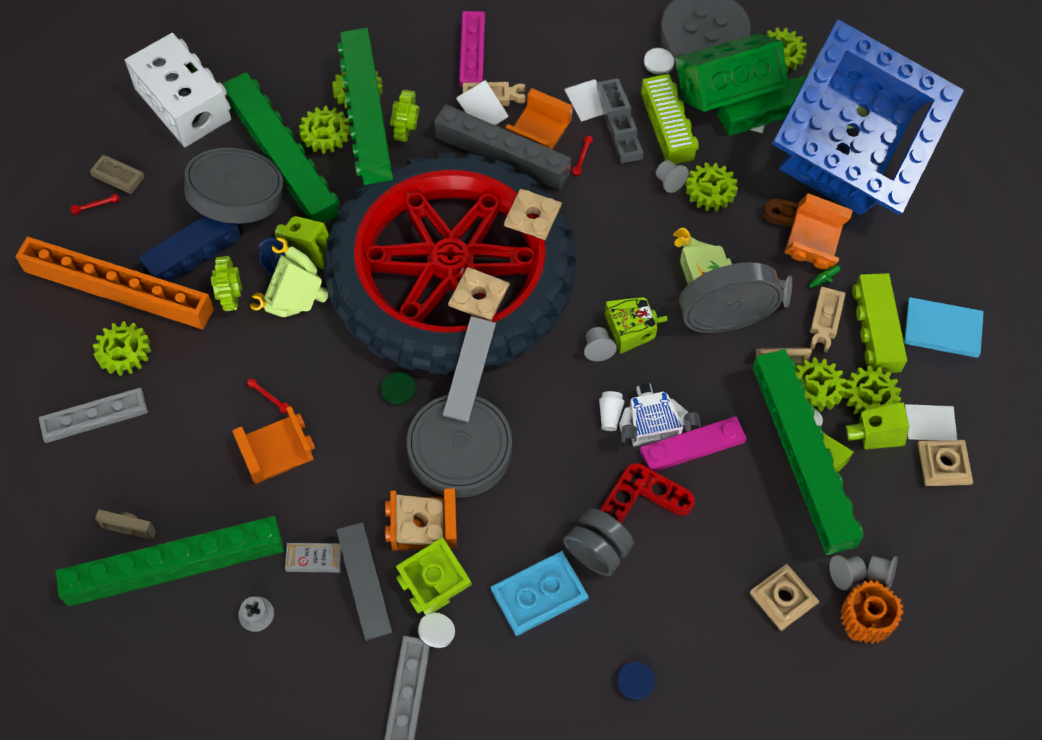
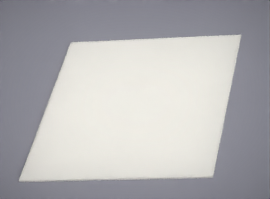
(585, 100)
(483, 104)
(931, 422)

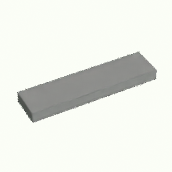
(469, 369)
(92, 415)
(408, 689)

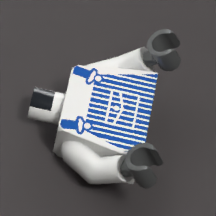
(654, 417)

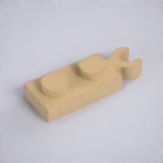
(502, 91)
(826, 317)

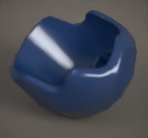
(269, 258)

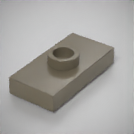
(117, 174)
(126, 524)

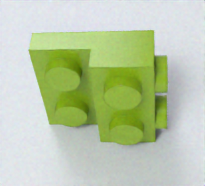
(432, 577)

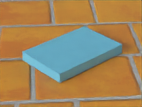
(943, 327)
(539, 593)

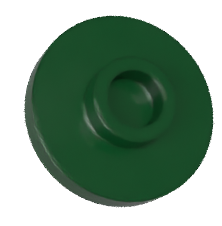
(398, 388)

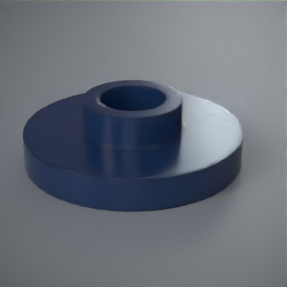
(636, 681)

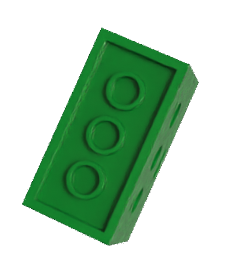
(732, 71)

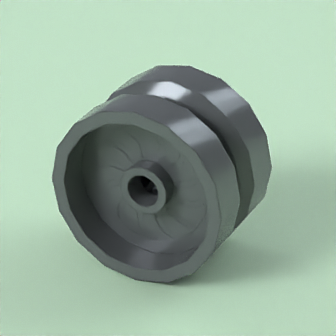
(599, 541)

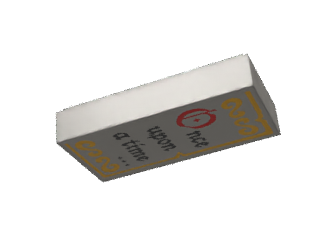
(313, 557)

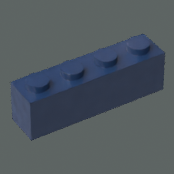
(189, 248)

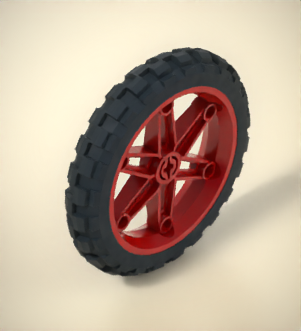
(405, 338)

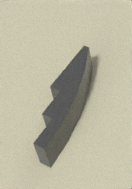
(619, 120)
(364, 581)

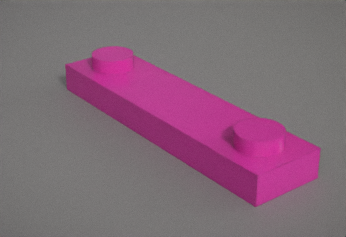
(472, 47)
(693, 444)

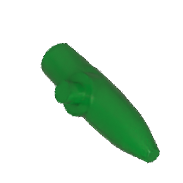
(825, 276)

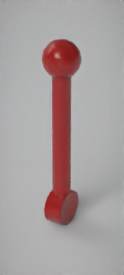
(576, 171)
(75, 209)
(252, 383)

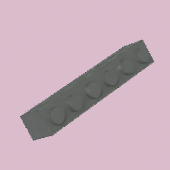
(499, 144)

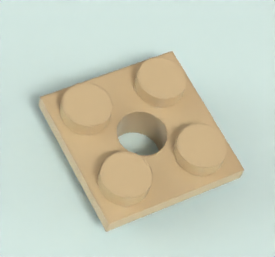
(529, 203)
(478, 282)
(937, 473)
(426, 509)
(780, 611)

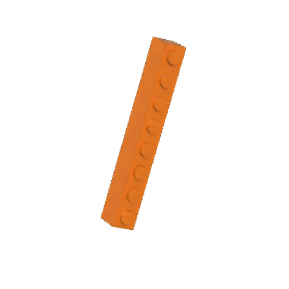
(115, 283)

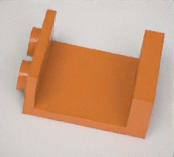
(543, 119)
(817, 231)
(275, 447)
(449, 510)

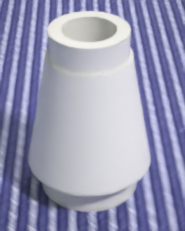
(610, 410)

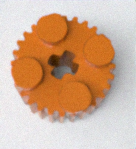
(864, 625)

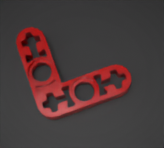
(644, 487)

